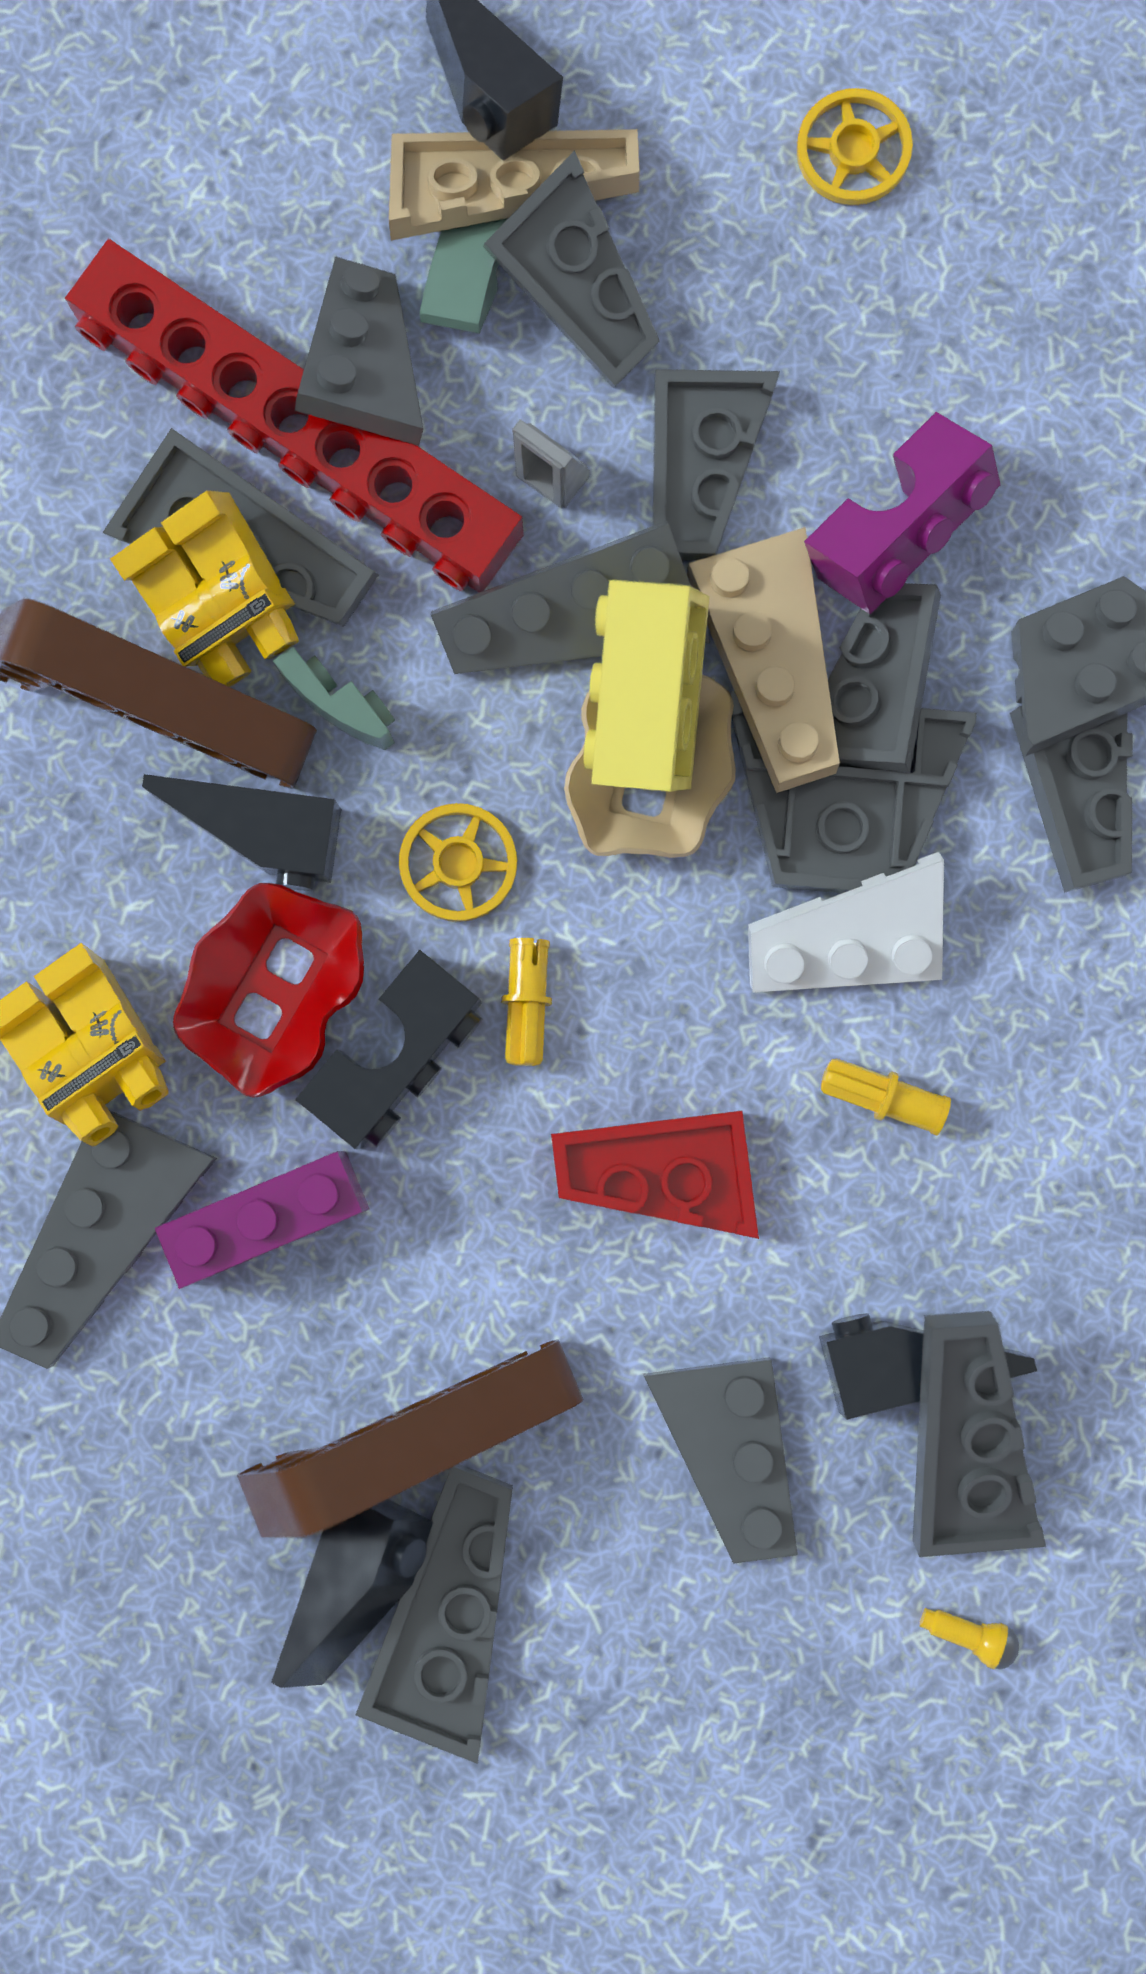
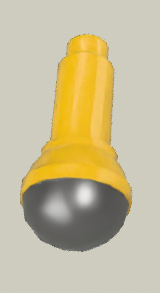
(992, 1643)

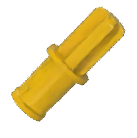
(526, 1001)
(885, 1095)

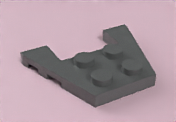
(856, 820)

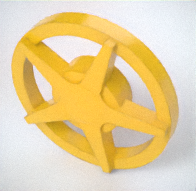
(854, 146)
(458, 862)

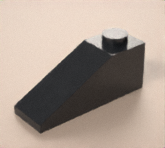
(496, 80)
(271, 829)
(881, 1364)
(350, 1587)

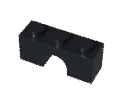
(360, 1100)

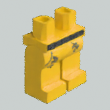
(210, 587)
(88, 1068)

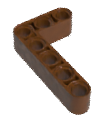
(63, 652)
(331, 1483)

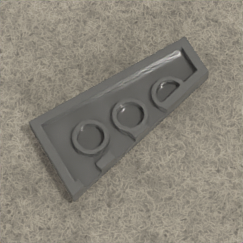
(308, 564)
(553, 609)
(95, 1234)
(970, 1447)
(441, 1637)

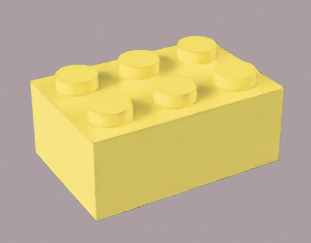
(647, 685)

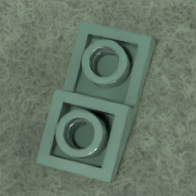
(461, 279)
(347, 709)

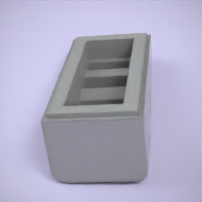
(547, 465)

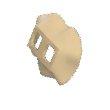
(682, 824)

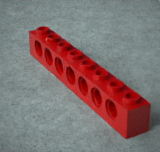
(123, 286)

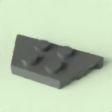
(1080, 663)

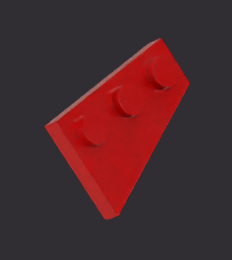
(663, 1169)

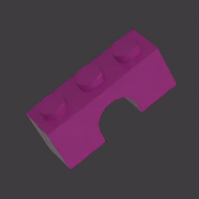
(874, 552)
(261, 1218)

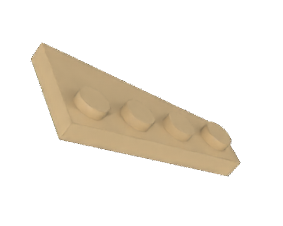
(461, 182)
(773, 652)

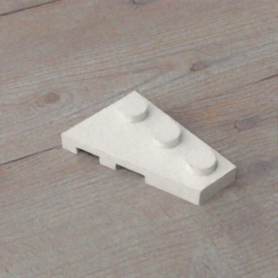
(862, 937)

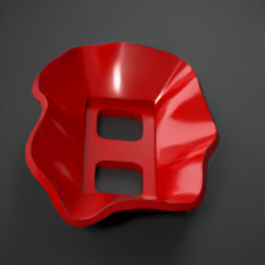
(232, 964)

